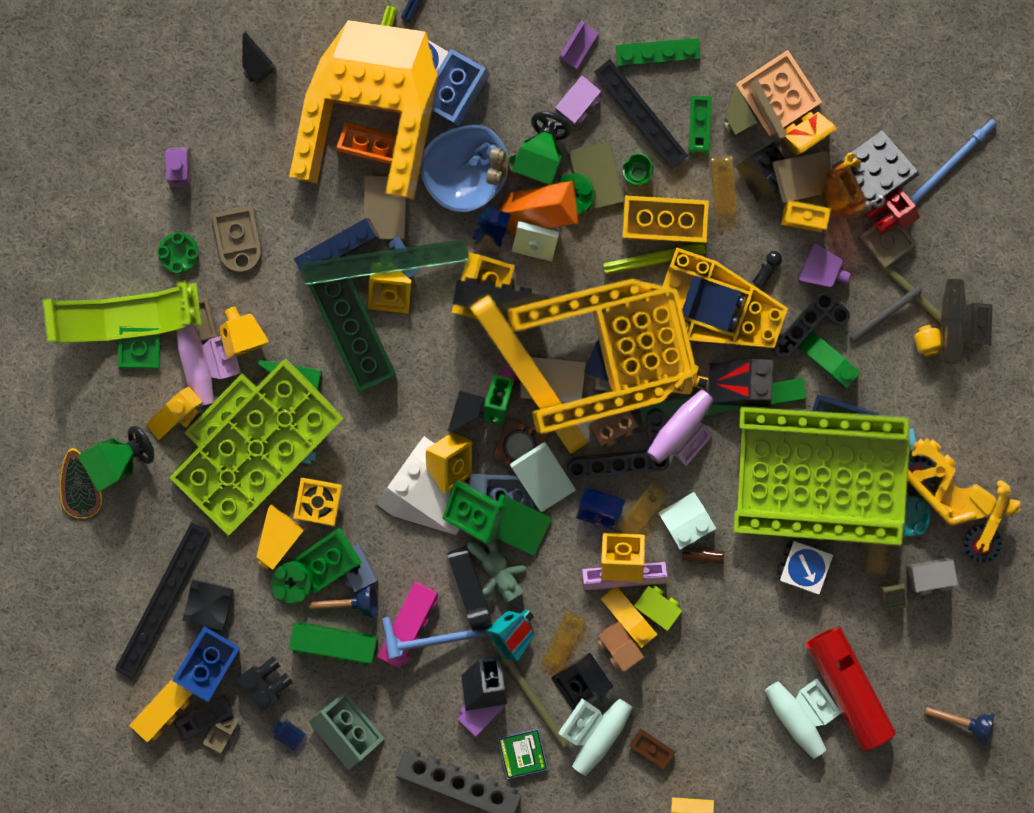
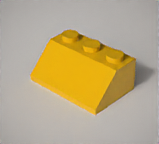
(483, 269)

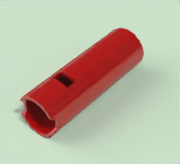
(851, 689)

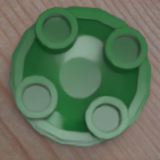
(178, 252)

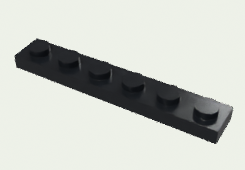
(641, 114)

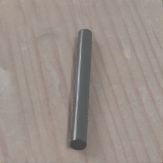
(886, 313)

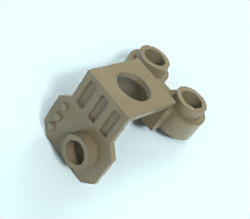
(500, 166)

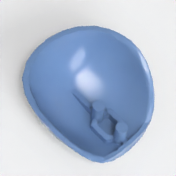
(458, 165)

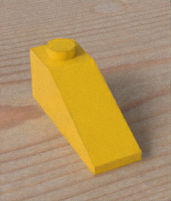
(173, 412)
(629, 616)

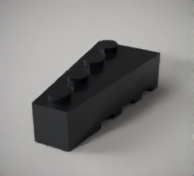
(470, 292)

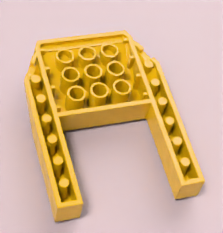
(378, 71)
(639, 340)

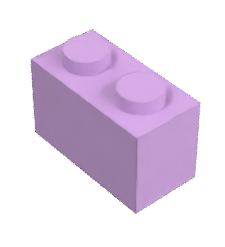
(578, 100)

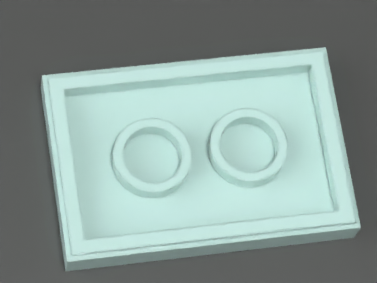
(542, 477)

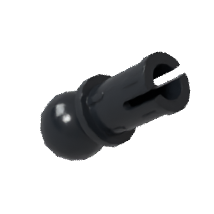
(773, 260)

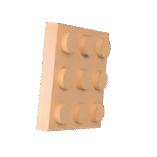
(785, 88)

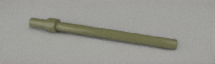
(920, 299)
(532, 698)

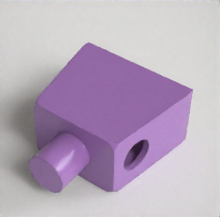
(178, 167)
(822, 268)

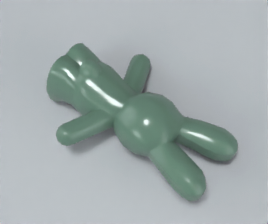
(495, 565)

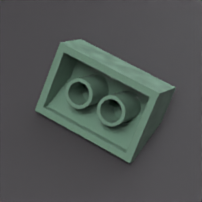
(346, 730)

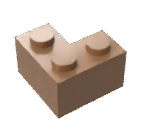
(620, 645)

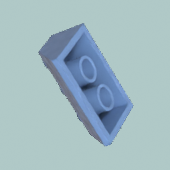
(457, 87)

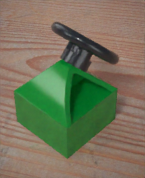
(540, 154)
(114, 460)

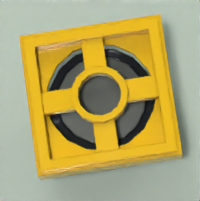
(318, 501)

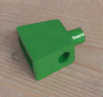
(497, 408)

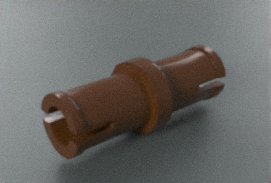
(703, 555)

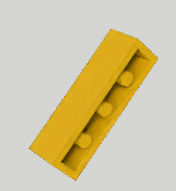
(161, 711)

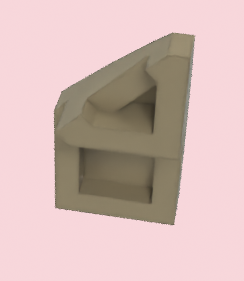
(220, 734)

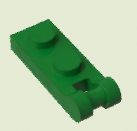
(699, 124)

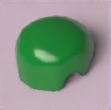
(638, 169)

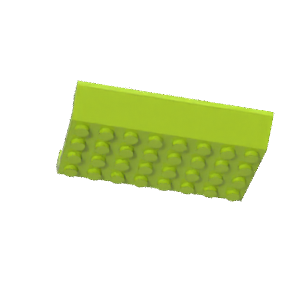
(823, 475)

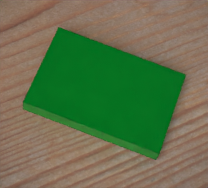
(473, 512)
(521, 525)
(329, 559)

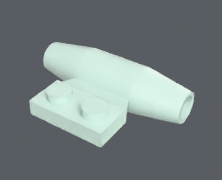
(803, 713)
(594, 731)

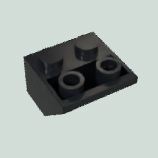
(759, 171)
(484, 684)

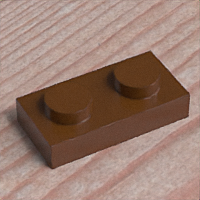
(652, 748)

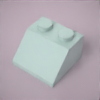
(687, 520)

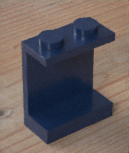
(713, 304)

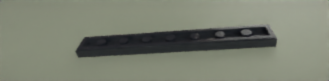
(162, 600)

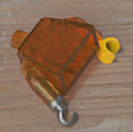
(844, 193)

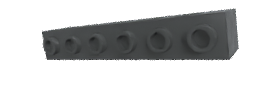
(406, 771)

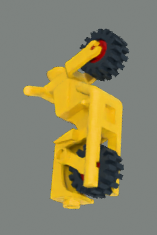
(960, 504)

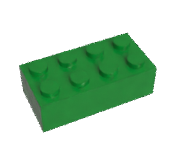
(333, 642)

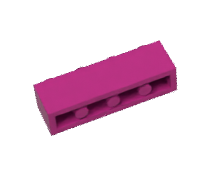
(410, 619)

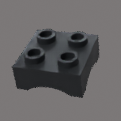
(208, 604)

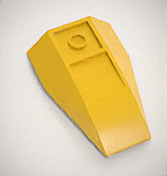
(758, 319)

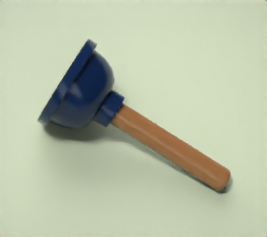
(365, 602)
(981, 726)

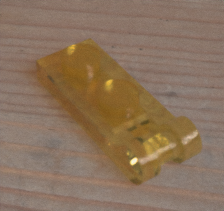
(723, 185)
(642, 510)
(562, 641)

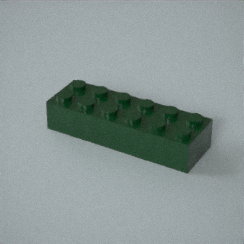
(353, 332)

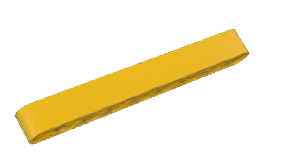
(524, 368)

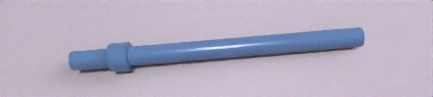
(978, 137)

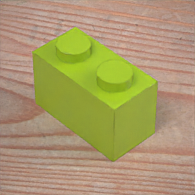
(658, 607)

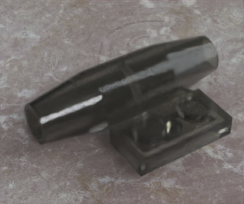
(962, 322)

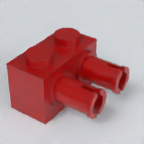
(900, 209)

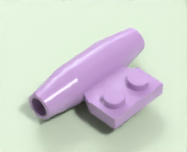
(204, 363)
(684, 431)

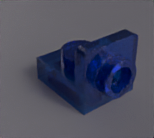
(288, 734)

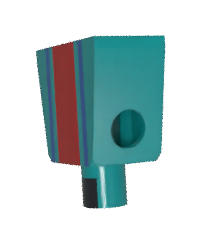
(512, 633)

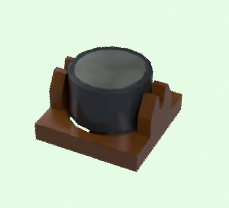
(517, 443)

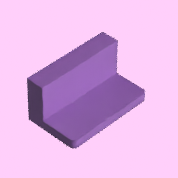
(578, 45)

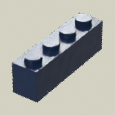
(341, 243)

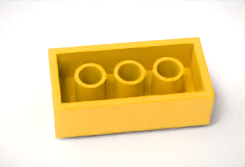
(665, 219)

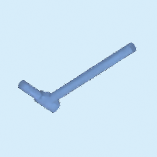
(396, 647)

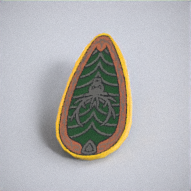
(77, 490)

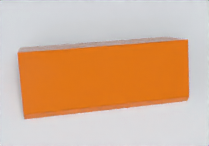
(367, 144)
(541, 206)

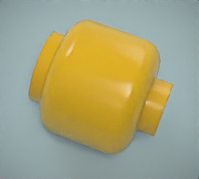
(928, 341)

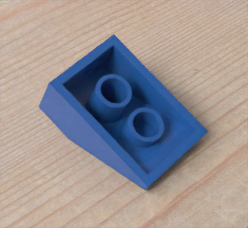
(205, 663)

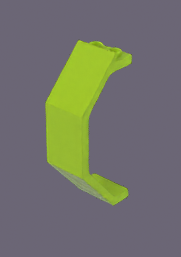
(100, 319)

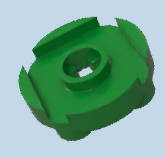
(585, 190)
(300, 575)

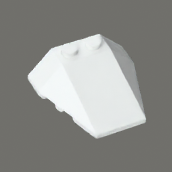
(415, 494)

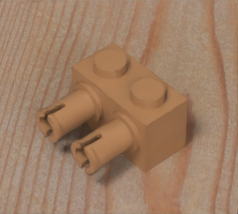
(613, 426)

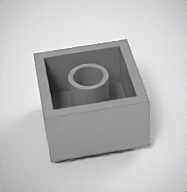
(932, 575)

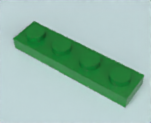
(658, 52)

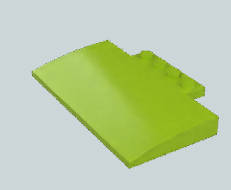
(252, 443)

